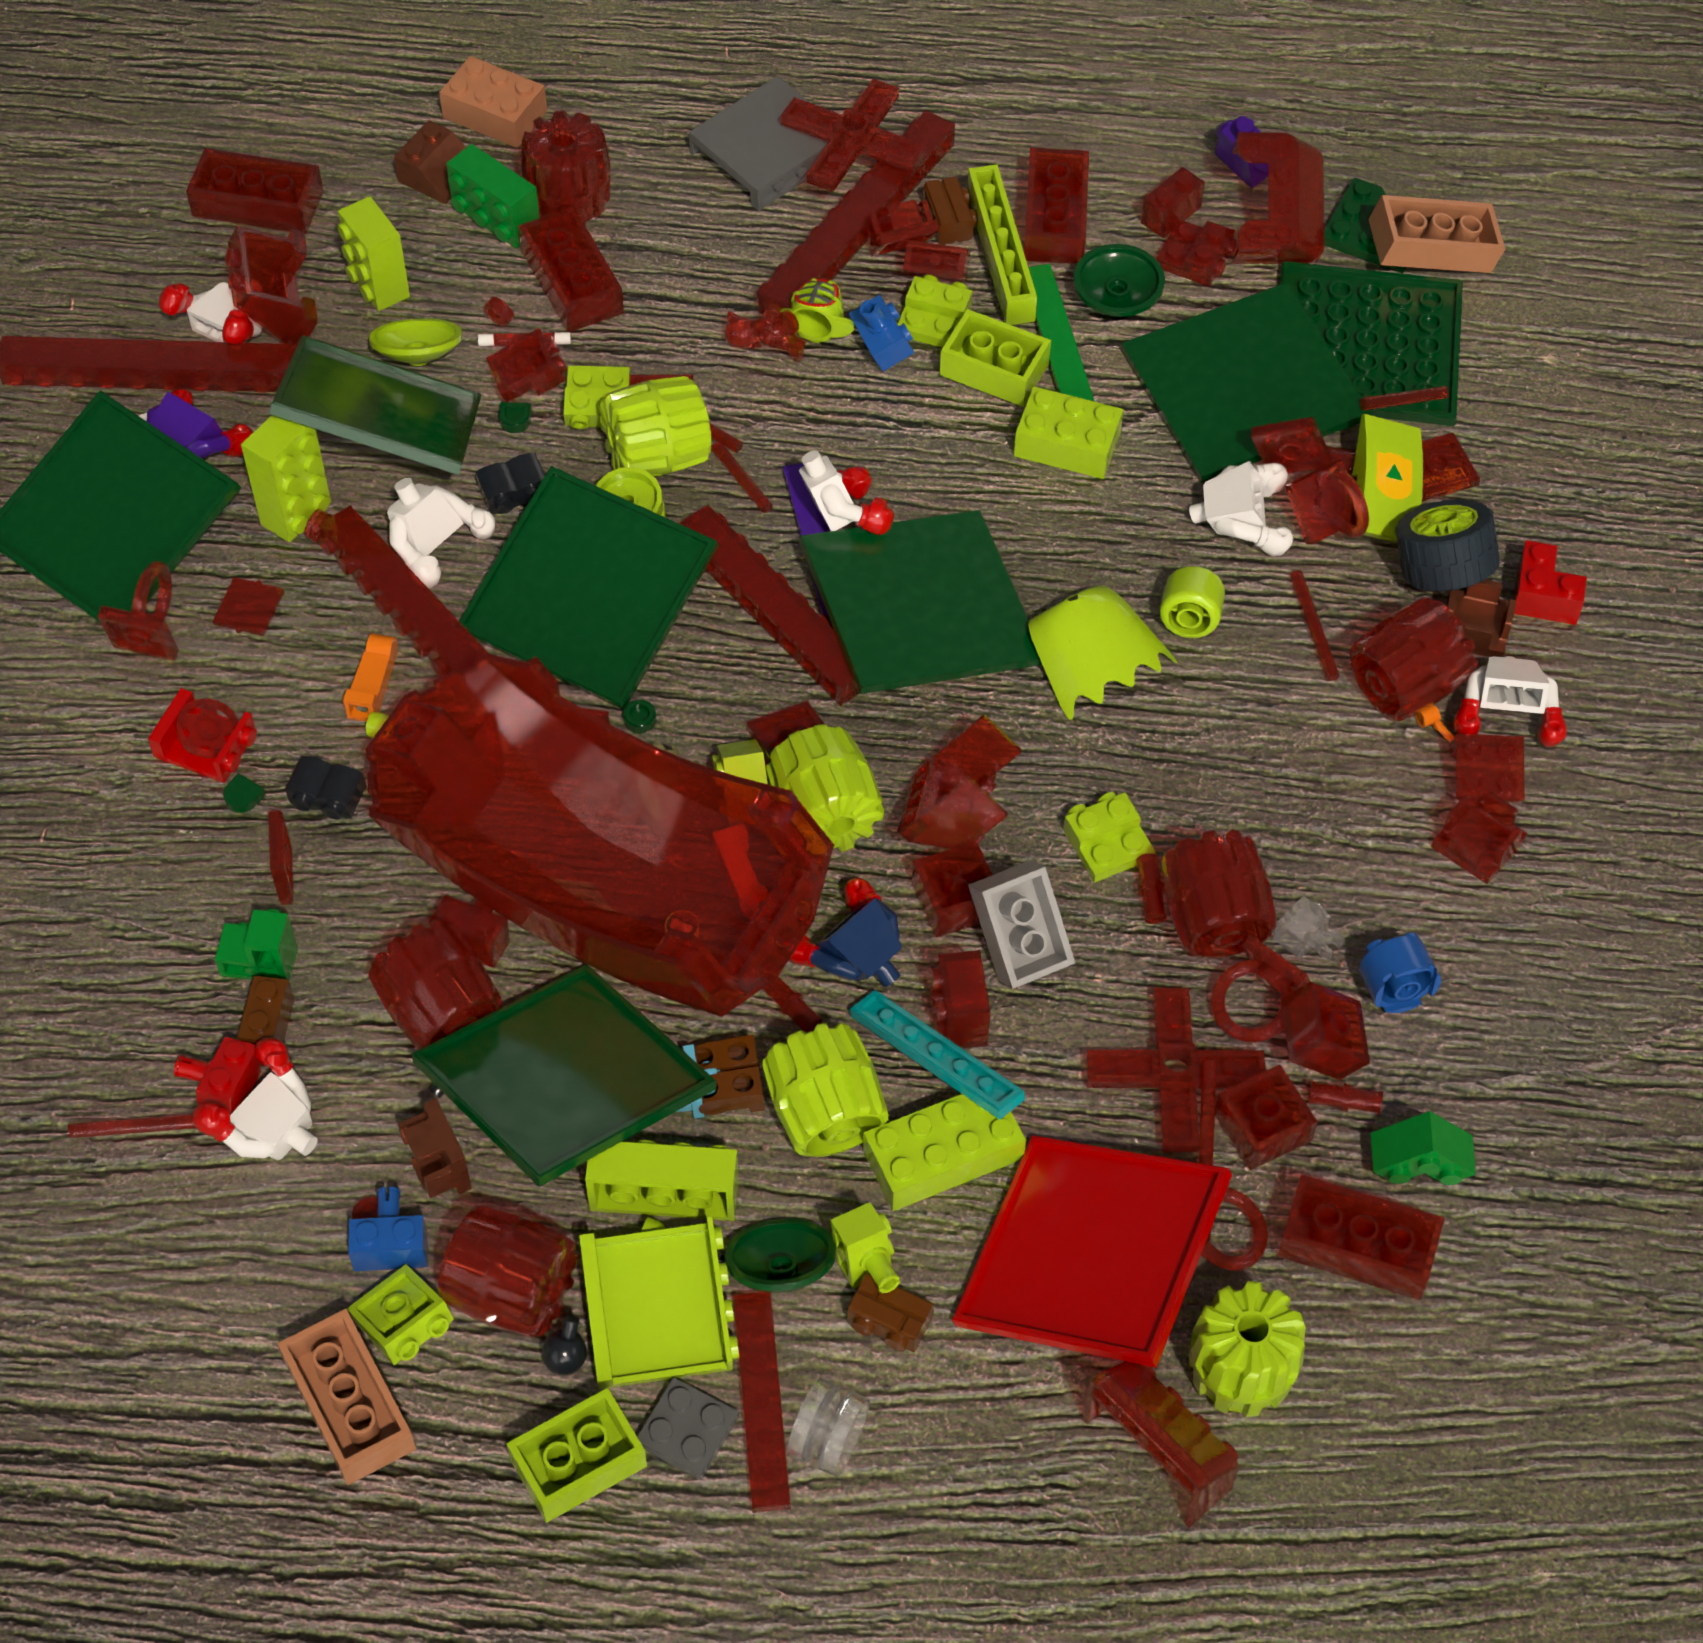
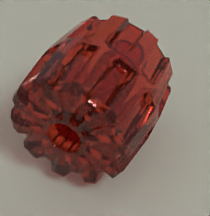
(567, 164)
(1412, 659)
(1218, 893)
(433, 983)
(507, 1271)

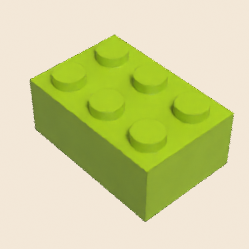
(373, 253)
(995, 357)
(1068, 432)
(577, 1455)

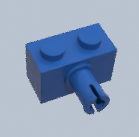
(881, 332)
(388, 1239)

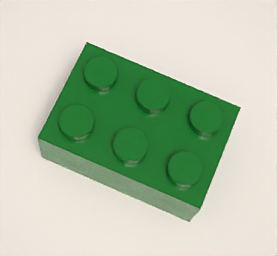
(491, 194)

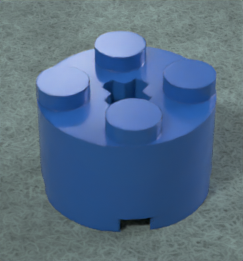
(1399, 973)

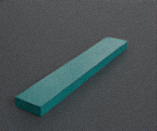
(938, 1054)

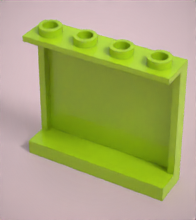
(658, 1305)

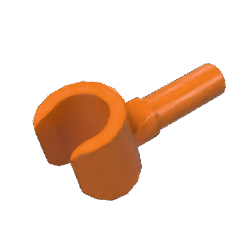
(1432, 716)

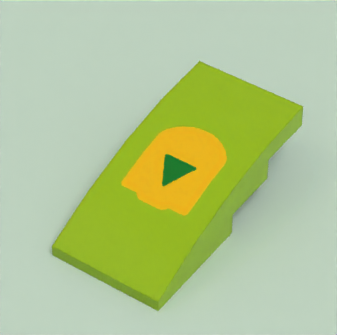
(1388, 472)

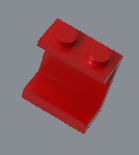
(168, 748)

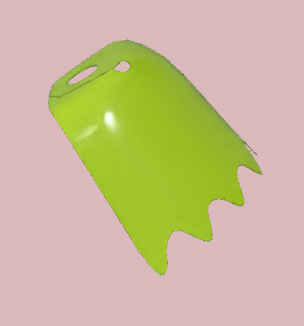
(1091, 644)

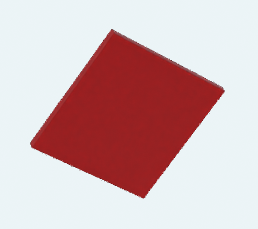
(1093, 1250)

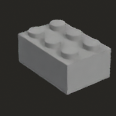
(1022, 924)

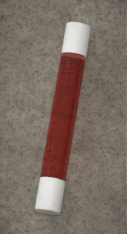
(508, 338)

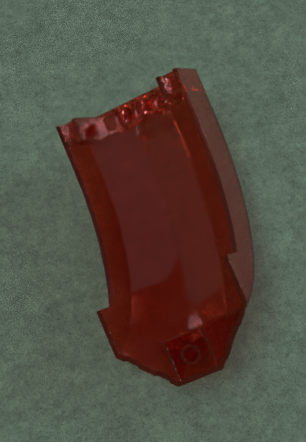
(599, 837)

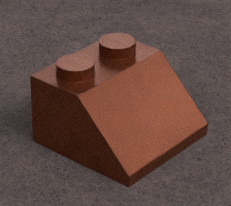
(424, 159)

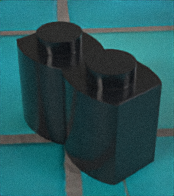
(510, 483)
(325, 788)

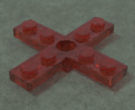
(853, 134)
(1175, 1088)

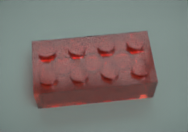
(255, 190)
(1056, 205)
(571, 269)
(1361, 1237)

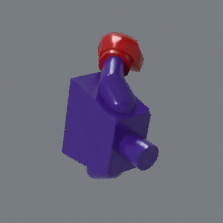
(194, 428)

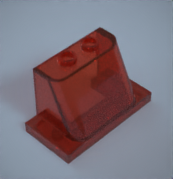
(265, 282)

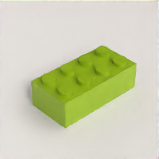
(285, 475)
(940, 1149)
(664, 1180)

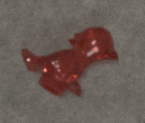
(772, 329)

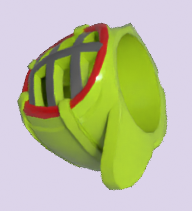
(820, 311)

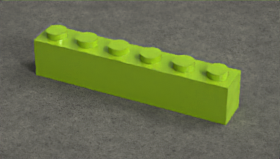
(1002, 245)

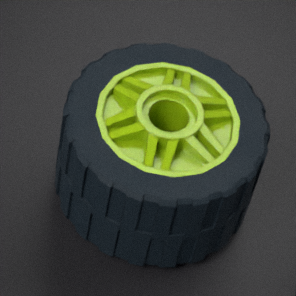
(1447, 545)

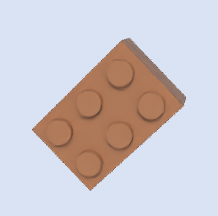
(493, 101)

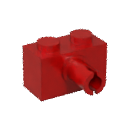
(226, 1077)

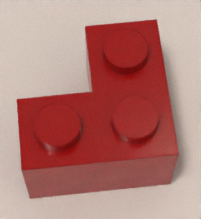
(1546, 592)

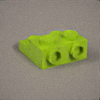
(934, 309)
(585, 390)
(1107, 835)
(401, 1315)

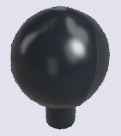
(564, 1349)

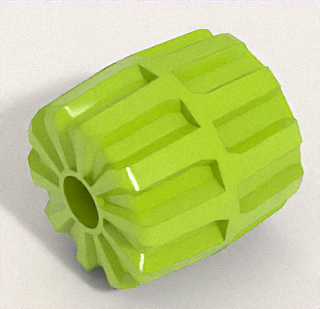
(656, 426)
(830, 781)
(824, 1089)
(1247, 1349)

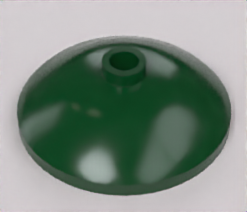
(1119, 280)
(780, 1255)

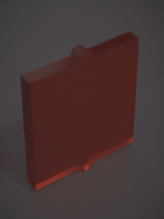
(248, 606)

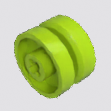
(635, 486)

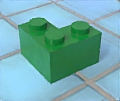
(258, 948)
(1423, 1146)

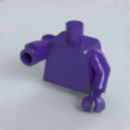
(1227, 132)

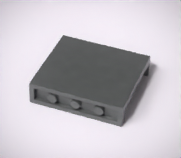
(756, 147)

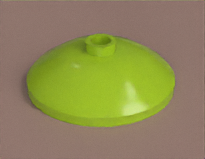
(416, 340)

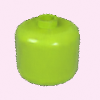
(1192, 602)

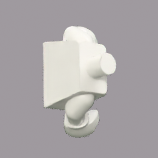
(1236, 505)
(425, 519)

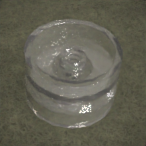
(828, 1427)

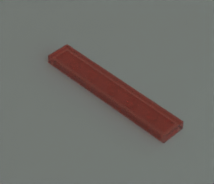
(762, 1402)

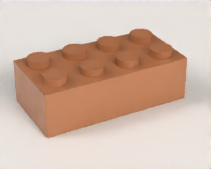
(1436, 234)
(347, 1396)

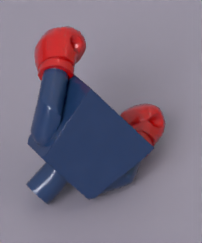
(860, 942)

